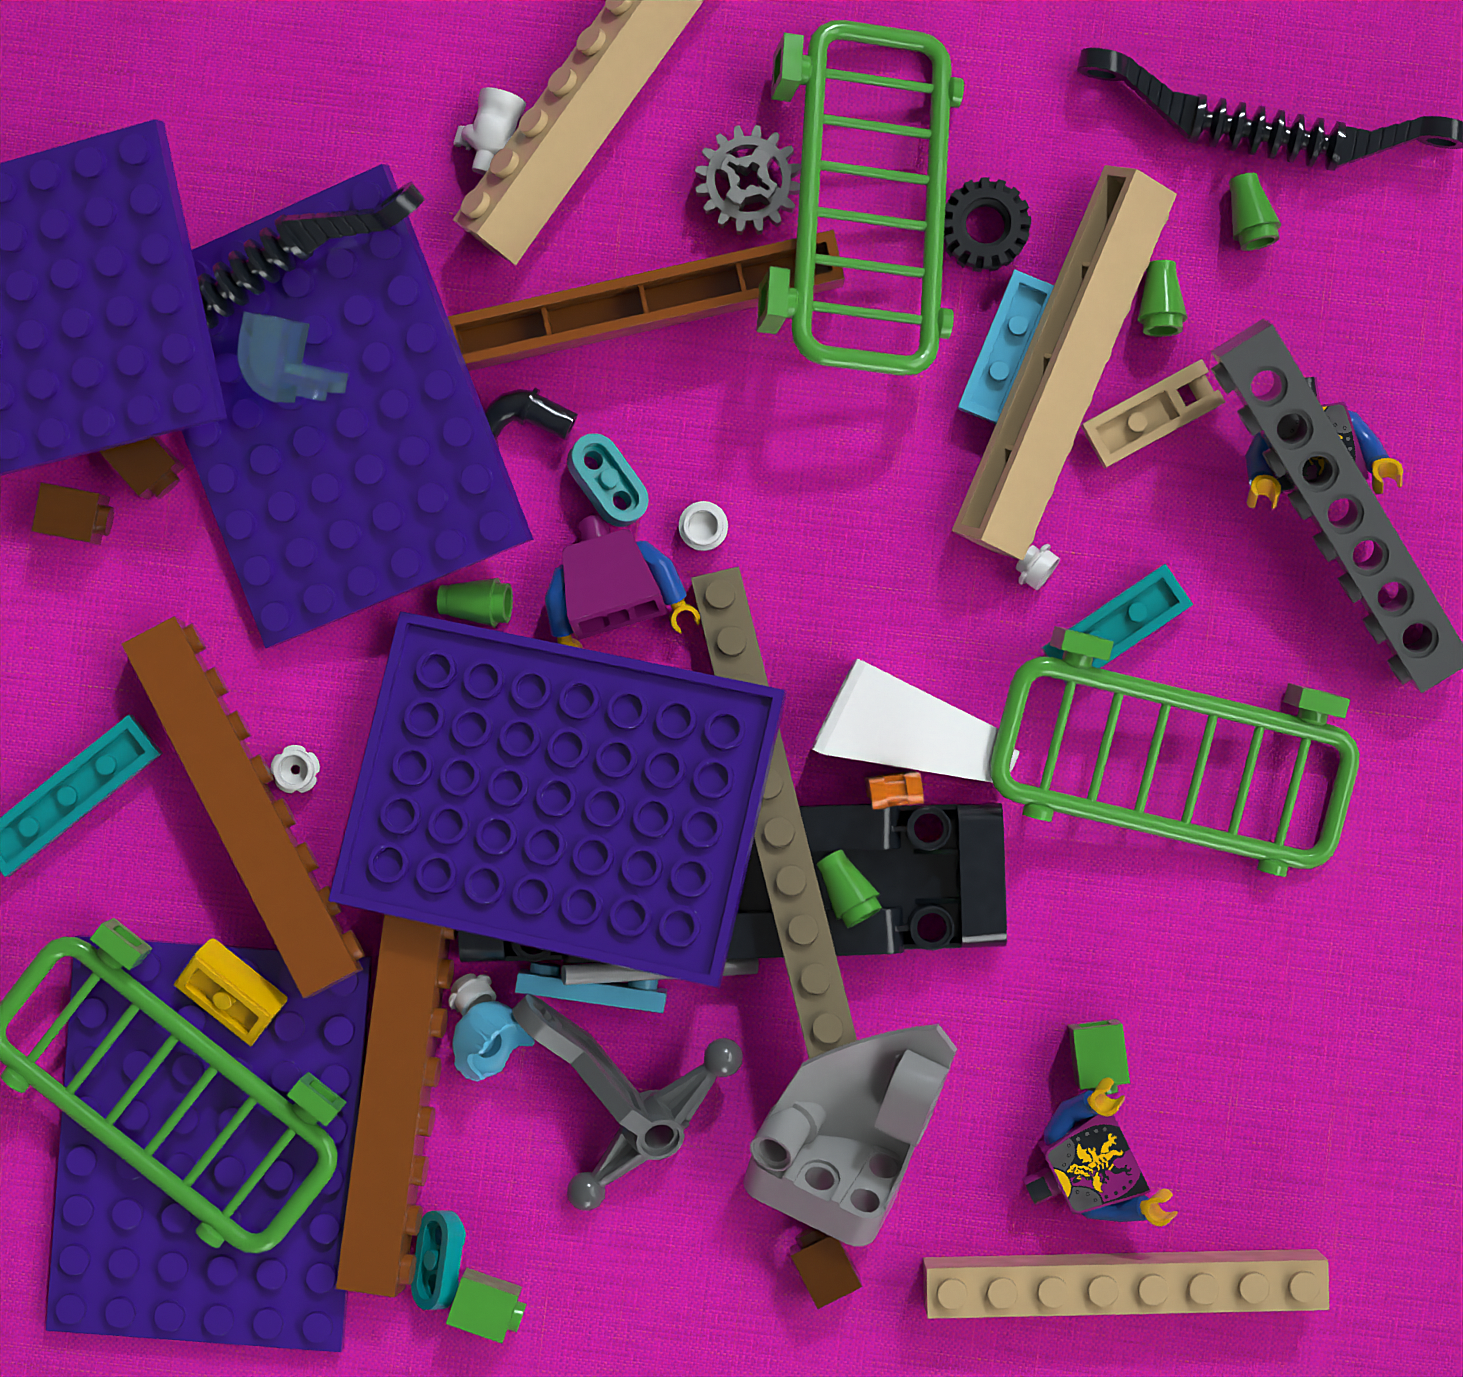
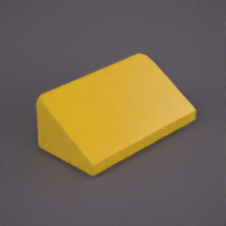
(230, 991)

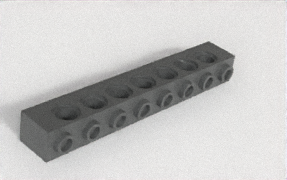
(1439, 648)

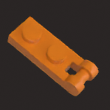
(894, 789)

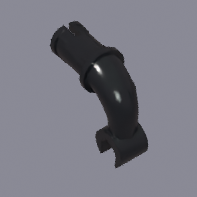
(531, 408)

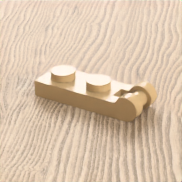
(1150, 414)

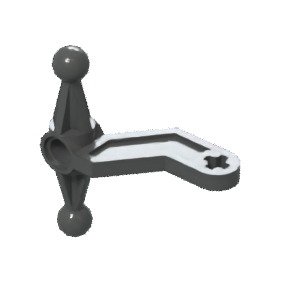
(648, 1120)

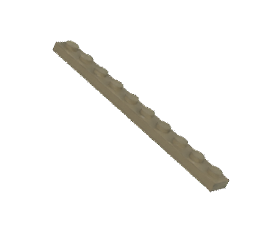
(780, 832)

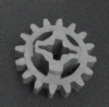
(736, 198)

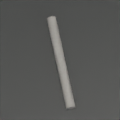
(608, 973)

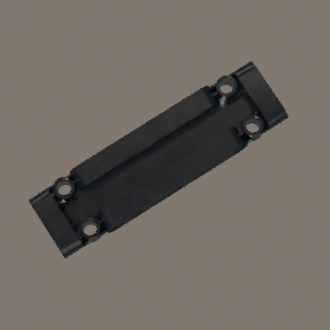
(950, 876)

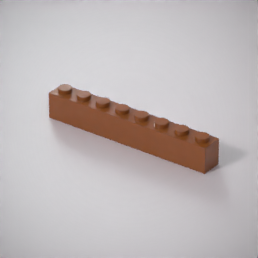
(630, 304)
(243, 807)
(395, 1107)

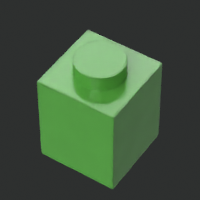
(1098, 1053)
(486, 1306)

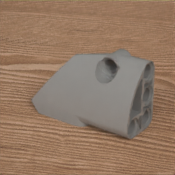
(849, 1130)

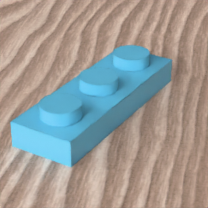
(1005, 346)
(545, 981)

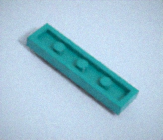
(74, 792)

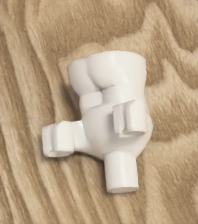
(492, 127)

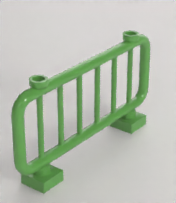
(779, 300)
(1076, 668)
(311, 1097)

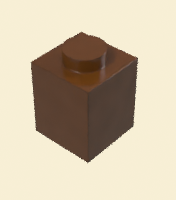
(146, 466)
(72, 514)
(824, 1266)

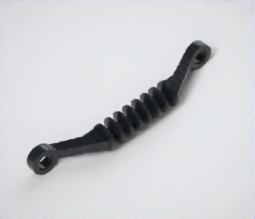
(1191, 117)
(297, 235)

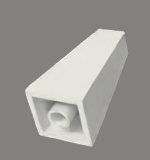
(904, 727)

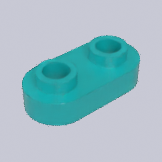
(610, 480)
(438, 1259)

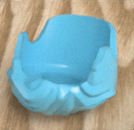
(486, 1040)

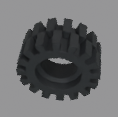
(1003, 200)

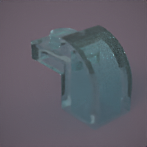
(272, 360)

